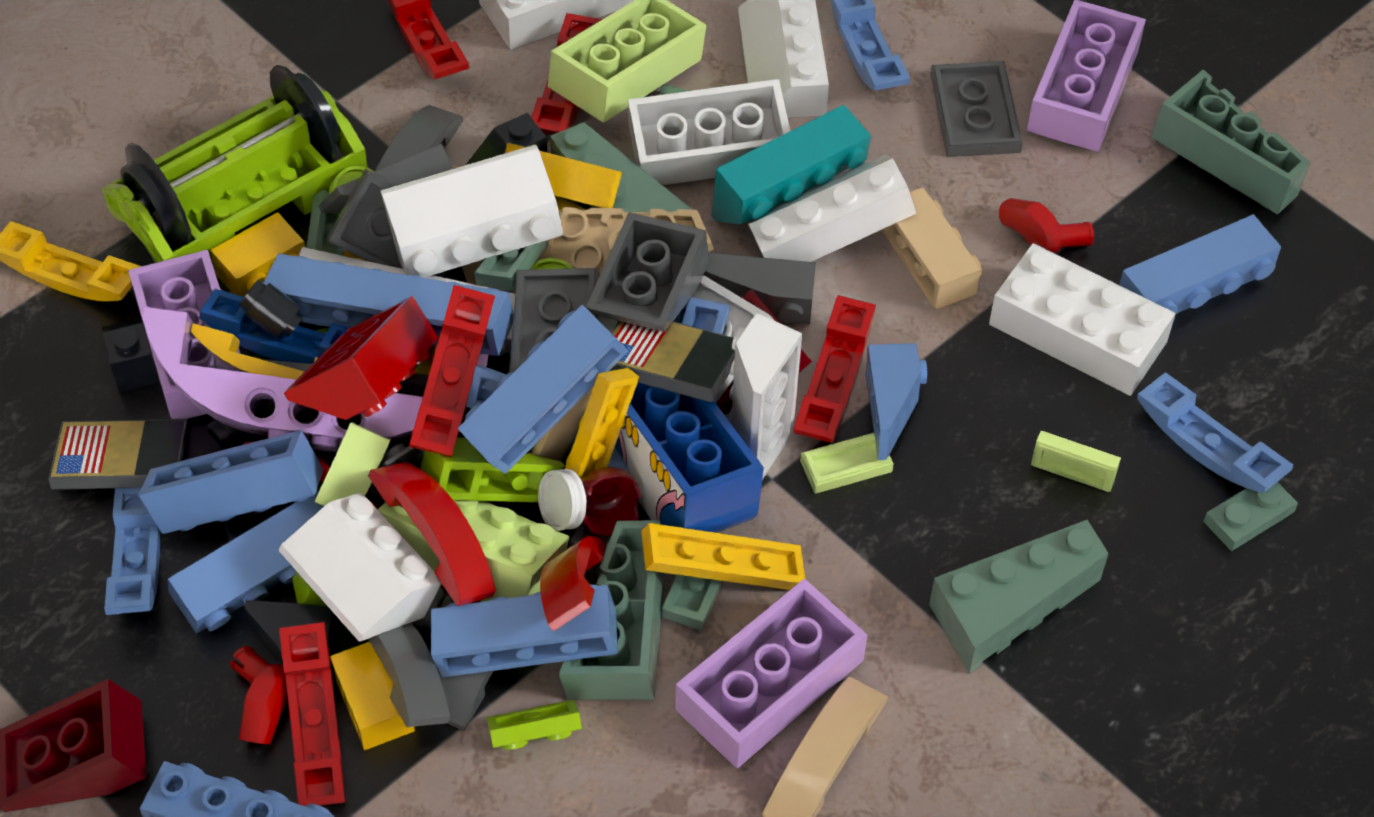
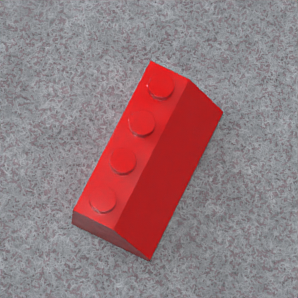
(366, 363)

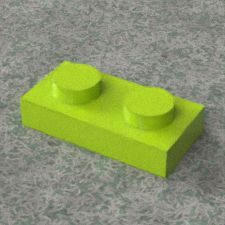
(549, 721)

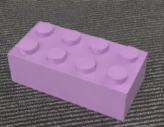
(1086, 75)
(180, 286)
(770, 673)

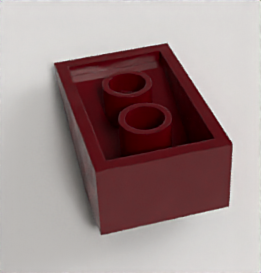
(73, 749)

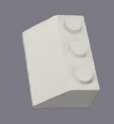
(361, 567)

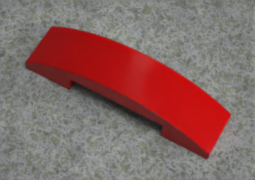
(427, 38)
(553, 111)
(836, 369)
(452, 371)
(440, 521)
(563, 584)
(312, 715)

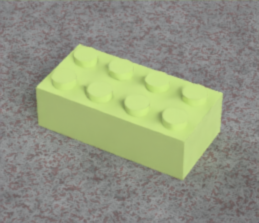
(626, 56)
(511, 544)

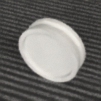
(562, 499)

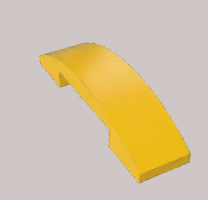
(63, 269)
(225, 348)

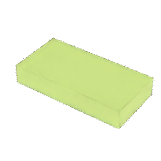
(357, 455)
(1075, 461)
(844, 463)

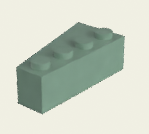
(1230, 144)
(636, 187)
(1014, 590)
(638, 621)

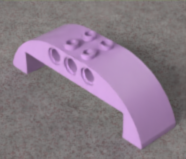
(235, 395)

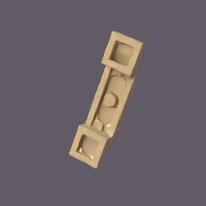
(825, 750)

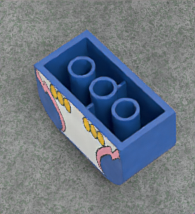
(688, 462)

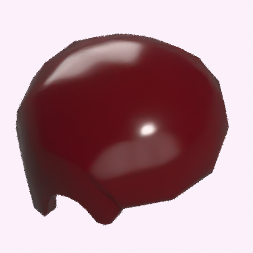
(610, 498)

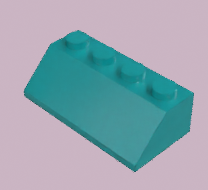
(789, 166)

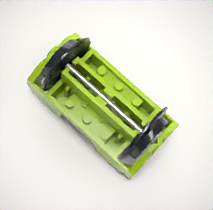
(236, 170)

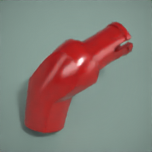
(1040, 226)
(264, 698)

